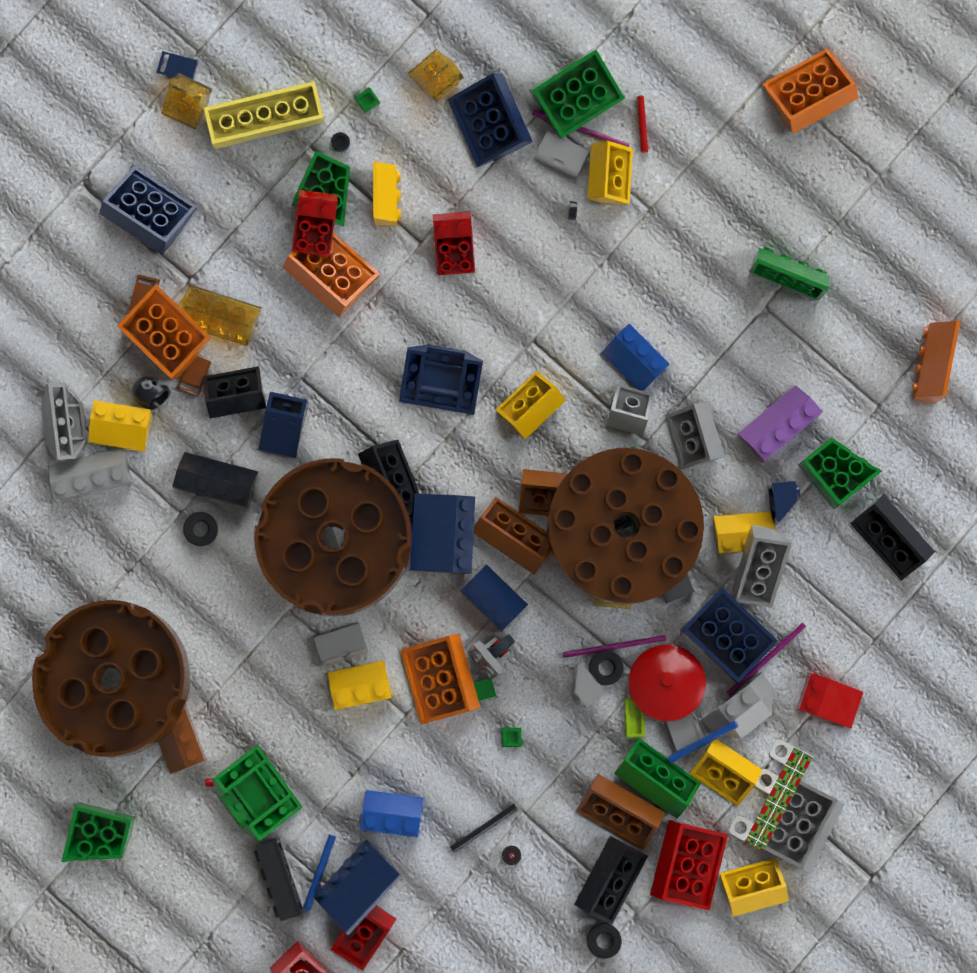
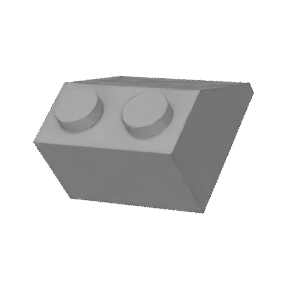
(630, 409)

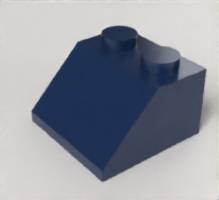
(782, 498)

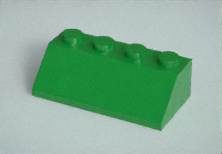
(657, 778)

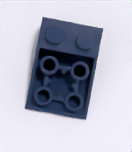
(283, 424)

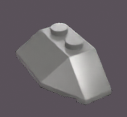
(63, 421)
(747, 707)

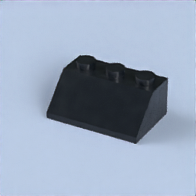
(234, 392)

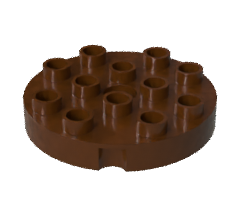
(665, 517)
(324, 577)
(151, 685)

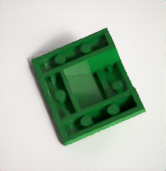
(255, 794)

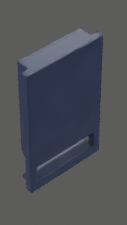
(178, 64)

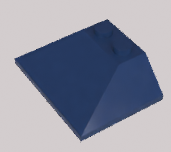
(441, 378)

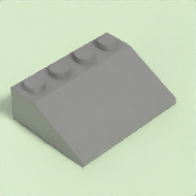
(804, 826)

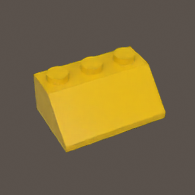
(610, 173)
(386, 194)
(531, 404)
(119, 426)
(733, 530)
(359, 685)
(726, 772)
(754, 887)

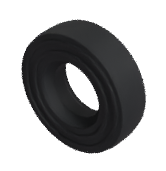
(200, 517)
(614, 659)
(616, 943)

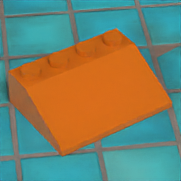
(811, 90)
(333, 279)
(164, 332)
(935, 361)
(440, 678)

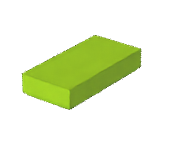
(633, 720)

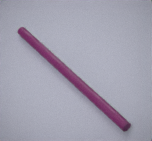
(587, 131)
(794, 633)
(614, 646)

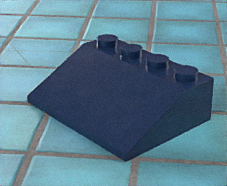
(489, 119)
(147, 209)
(442, 533)
(729, 635)
(357, 886)

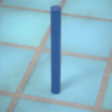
(703, 741)
(319, 872)

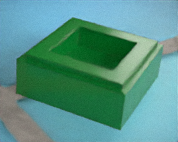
(367, 100)
(484, 689)
(511, 737)

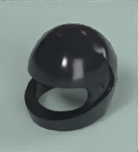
(146, 389)

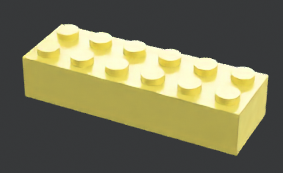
(264, 115)

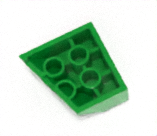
(327, 177)
(837, 472)
(97, 834)

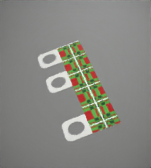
(779, 796)

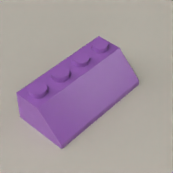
(780, 423)

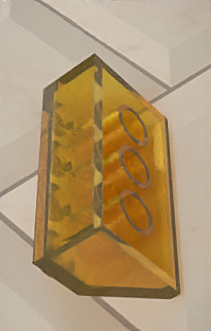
(221, 314)

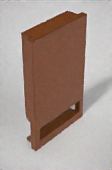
(141, 290)
(194, 375)

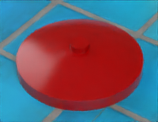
(667, 683)

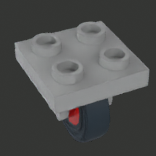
(487, 658)

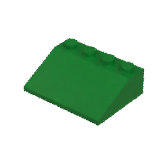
(577, 93)
(790, 274)

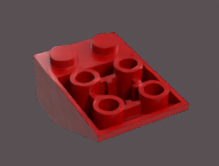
(314, 223)
(453, 243)

